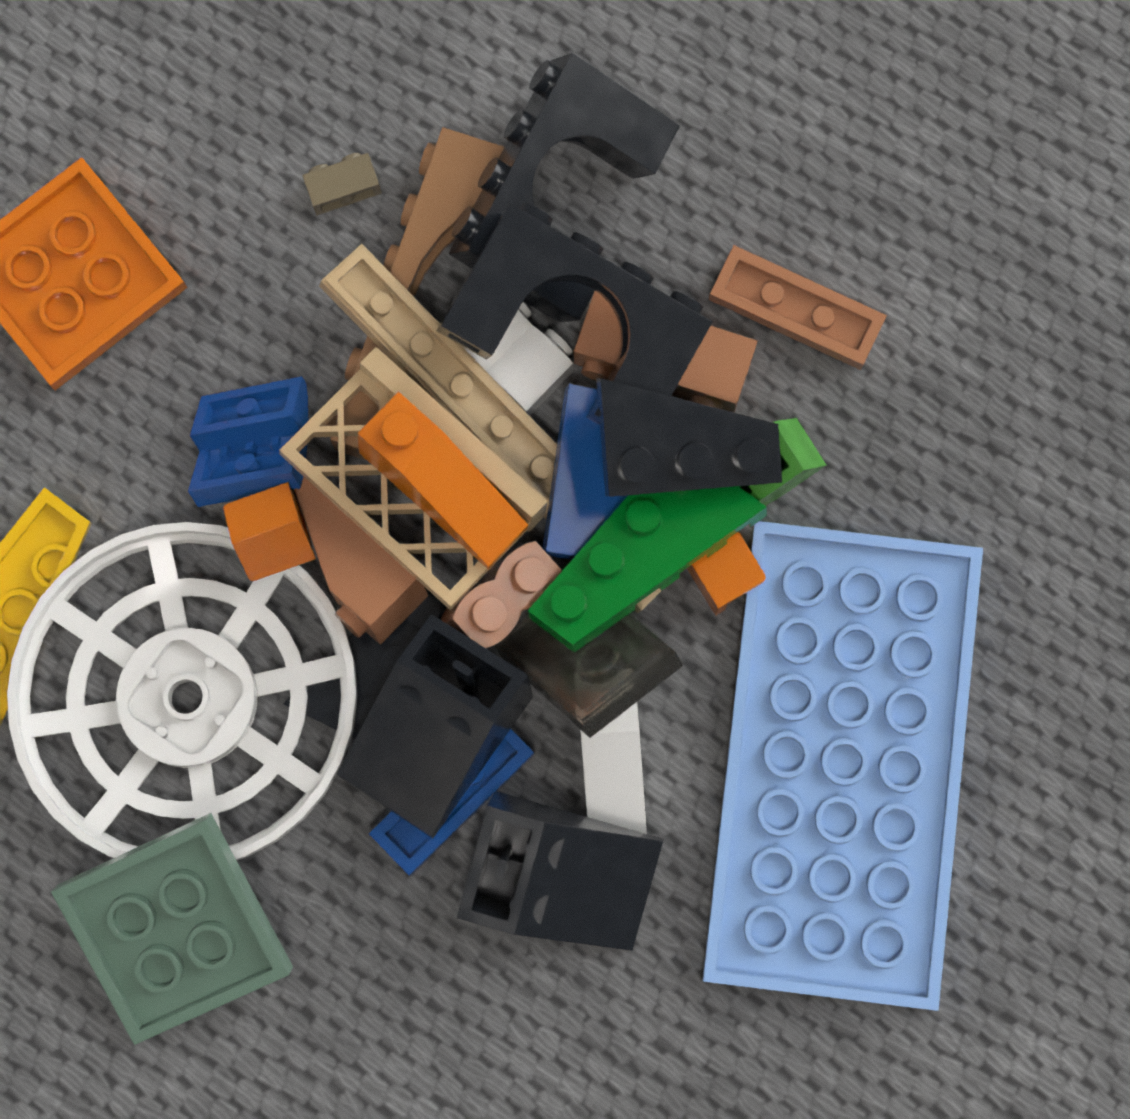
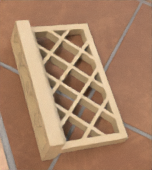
(380, 382)

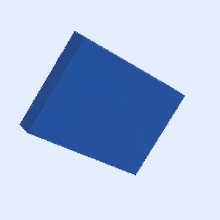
(577, 486)

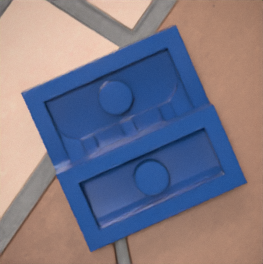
(242, 438)

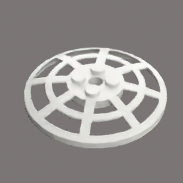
(154, 673)

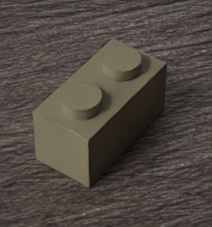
(341, 183)

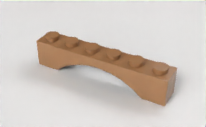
(448, 188)

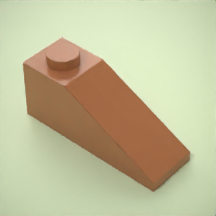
(362, 577)

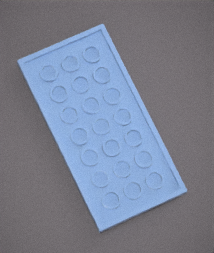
(844, 767)

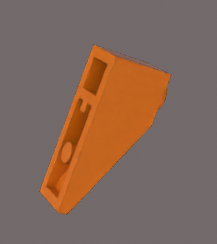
(440, 479)

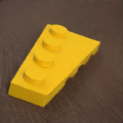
(30, 560)

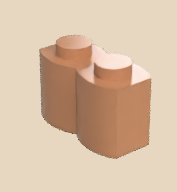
(505, 591)

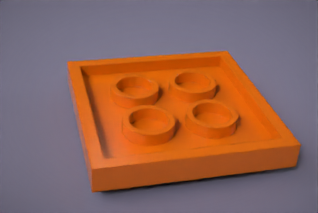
(77, 274)

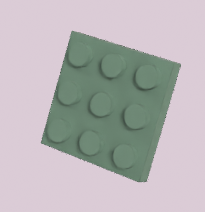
(172, 929)

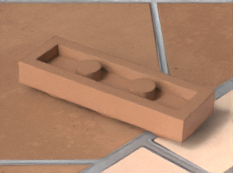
(797, 307)

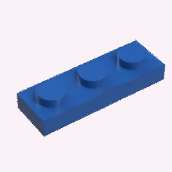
(412, 847)

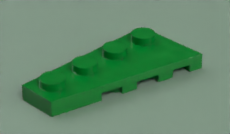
(635, 554)

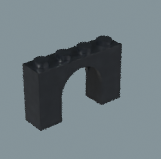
(571, 106)
(526, 252)

